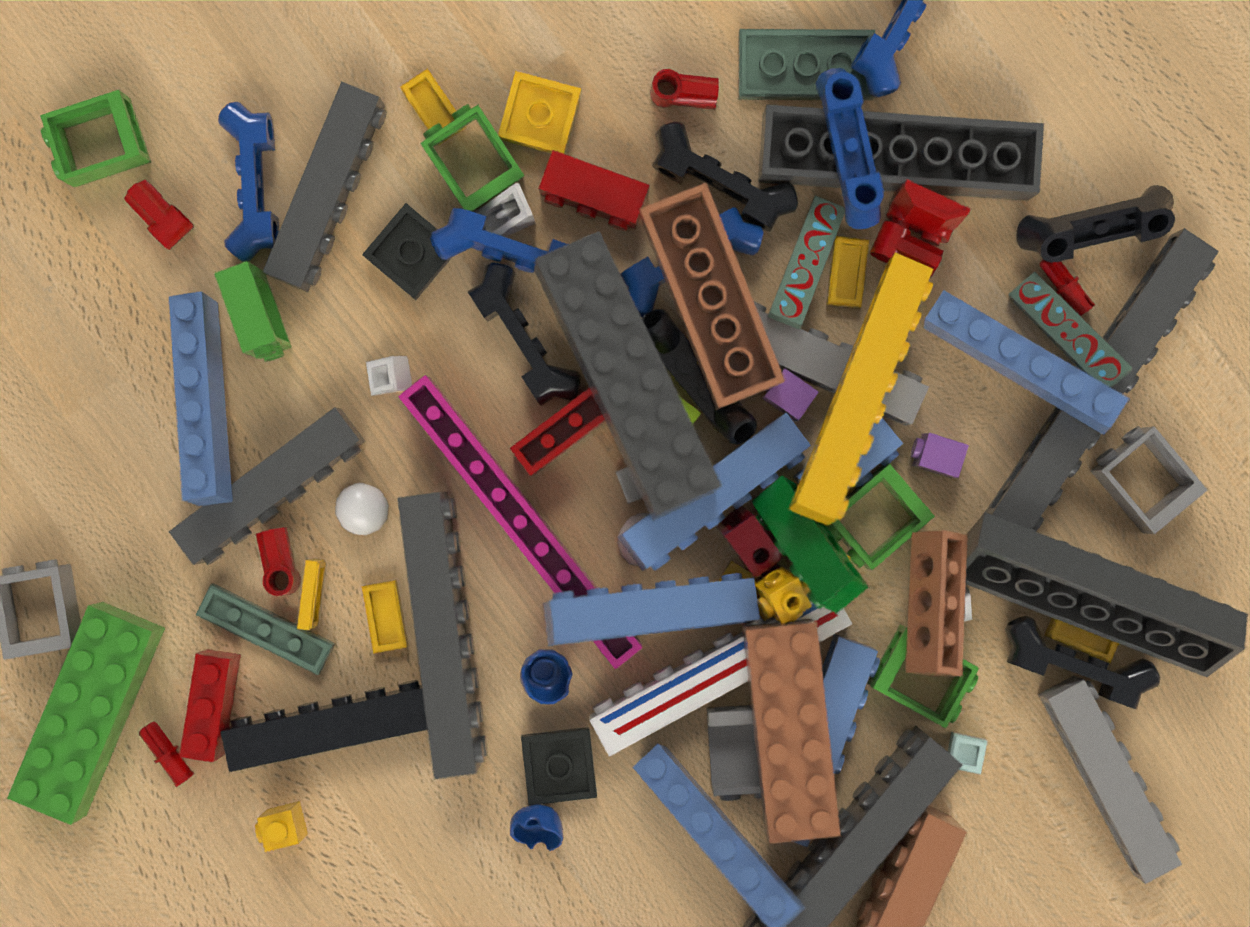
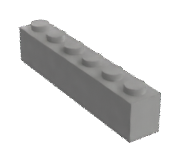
(822, 364)
(1110, 778)

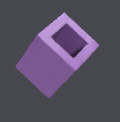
(791, 396)
(939, 455)

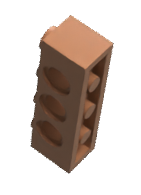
(936, 603)

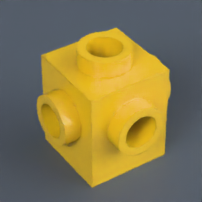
(782, 596)

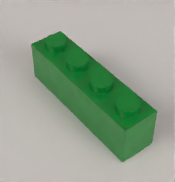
(810, 547)

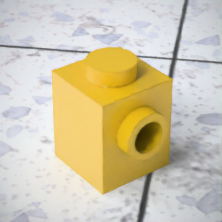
(281, 826)

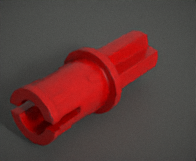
(1067, 286)
(165, 753)

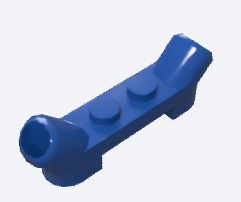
(876, 54)
(254, 134)
(851, 147)
(467, 232)
(644, 279)

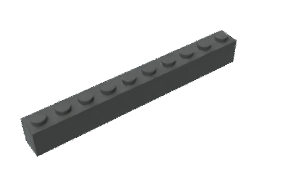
(1133, 335)

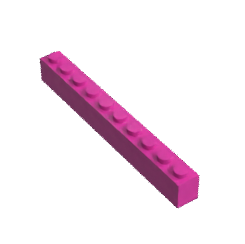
(506, 502)

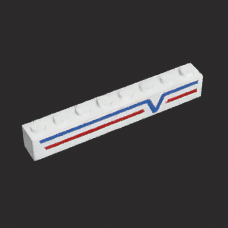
(688, 686)

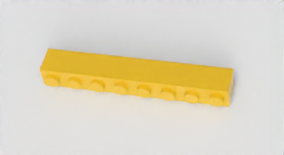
(861, 391)

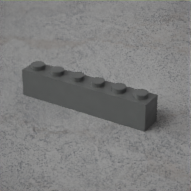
(325, 187)
(268, 486)

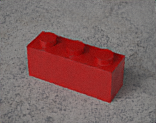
(593, 191)
(558, 433)
(209, 704)

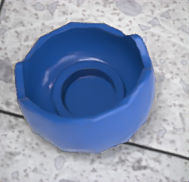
(546, 676)
(537, 825)

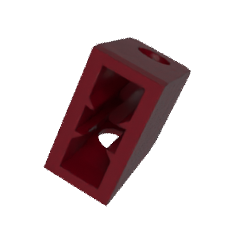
(746, 536)

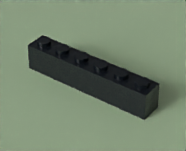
(324, 727)

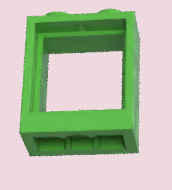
(462, 118)
(127, 125)
(253, 311)
(909, 501)
(948, 708)

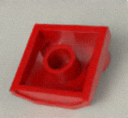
(926, 212)

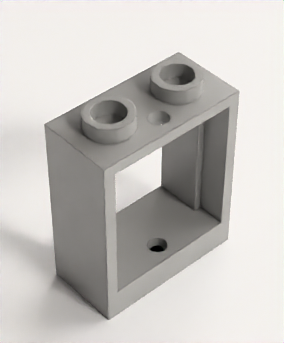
(1171, 505)
(65, 604)

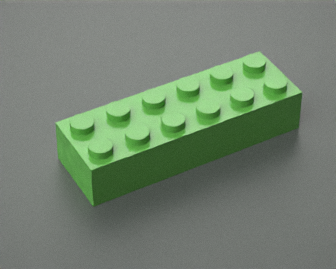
(86, 713)

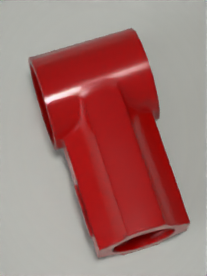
(689, 90)
(163, 220)
(898, 239)
(277, 557)

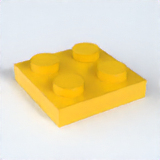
(539, 113)

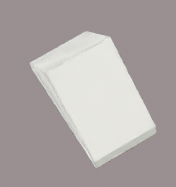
(507, 212)

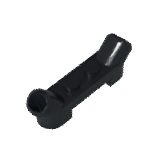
(678, 159)
(1058, 237)
(492, 300)
(679, 359)
(1119, 686)

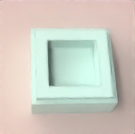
(968, 751)

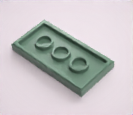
(789, 61)

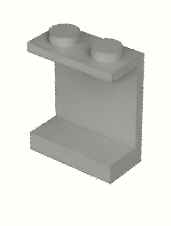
(732, 752)

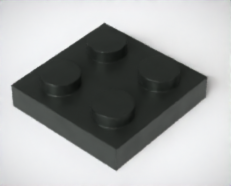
(406, 252)
(559, 766)

